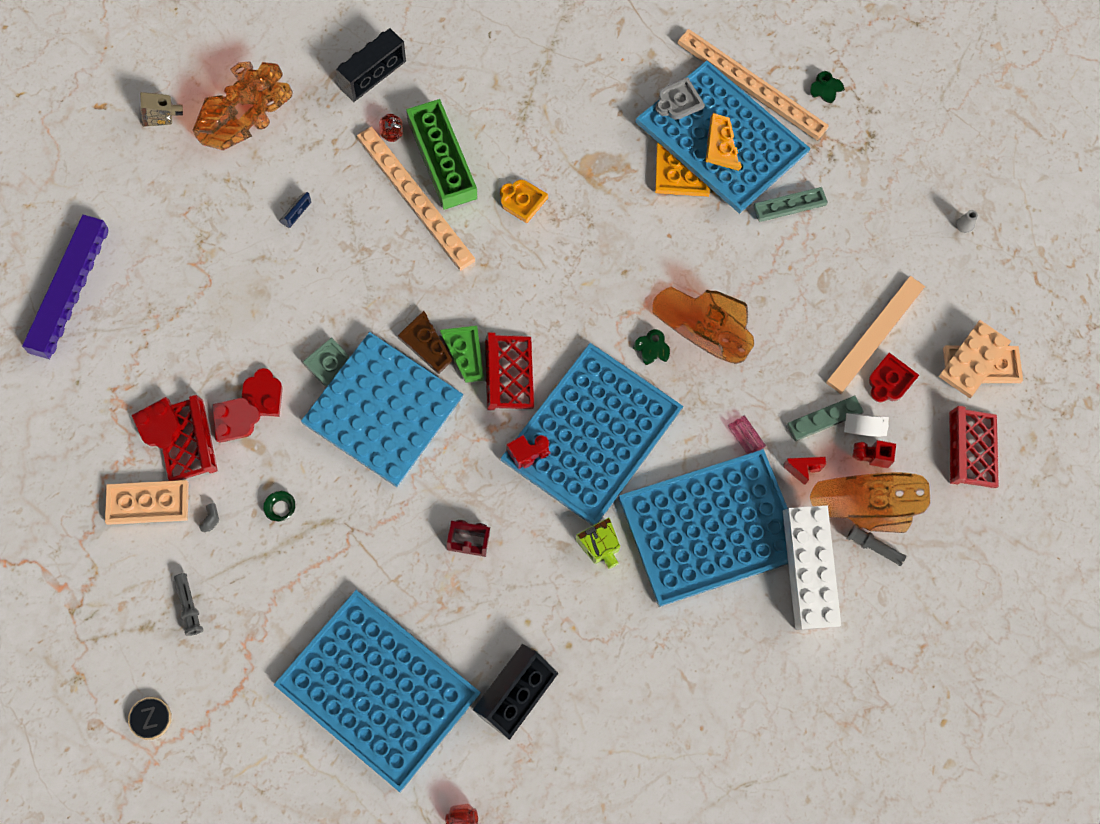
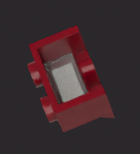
(468, 538)

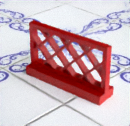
(492, 372)
(202, 439)
(958, 460)

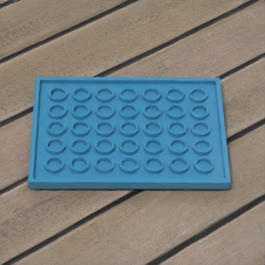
(761, 140)
(598, 432)
(708, 527)
(377, 690)

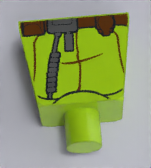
(600, 543)

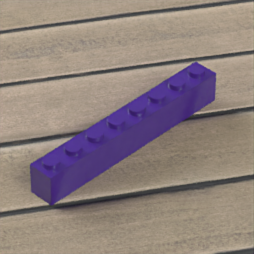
(65, 287)

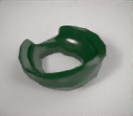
(274, 498)

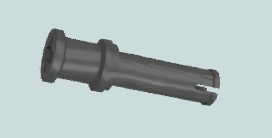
(867, 540)
(189, 613)

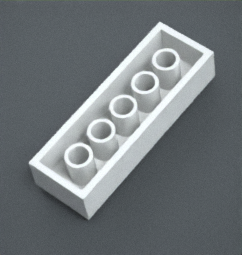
(811, 567)

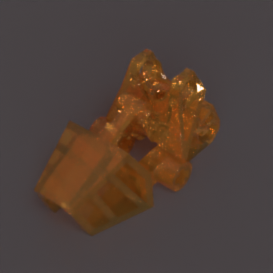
(217, 122)

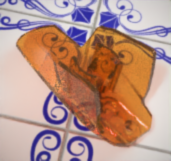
(707, 321)
(873, 501)

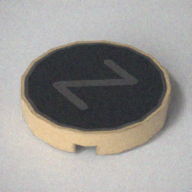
(149, 718)

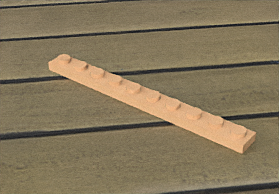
(754, 85)
(416, 198)

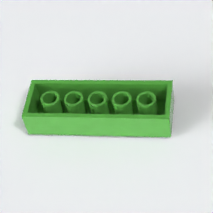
(441, 154)

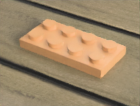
(974, 359)
(1005, 370)
(146, 502)

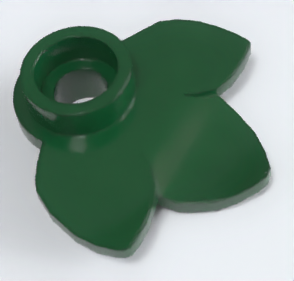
(826, 89)
(652, 349)

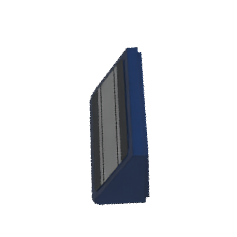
(296, 210)

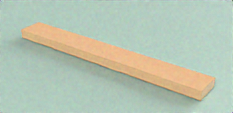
(875, 335)

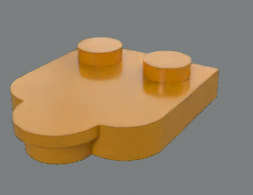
(522, 199)

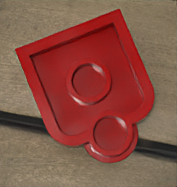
(891, 379)
(264, 392)
(234, 419)
(157, 424)

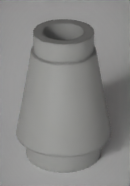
(967, 221)

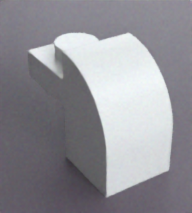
(866, 424)

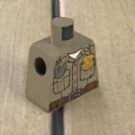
(158, 109)

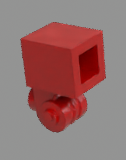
(524, 454)
(880, 454)

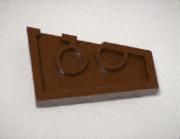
(425, 343)

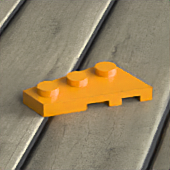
(721, 144)

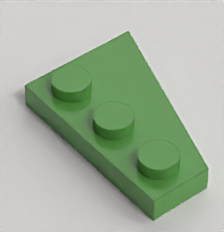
(465, 351)

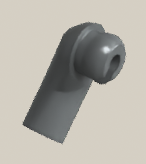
(211, 520)

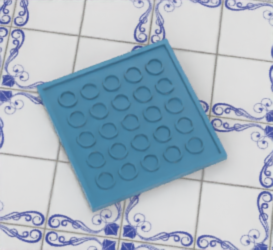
(382, 409)

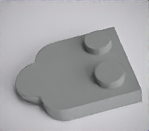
(679, 100)

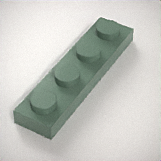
(790, 204)
(823, 418)

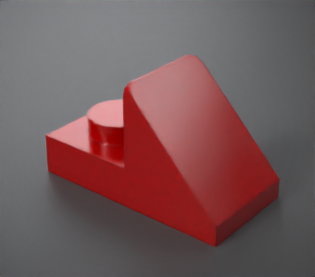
(799, 467)

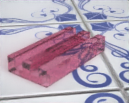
(754, 434)

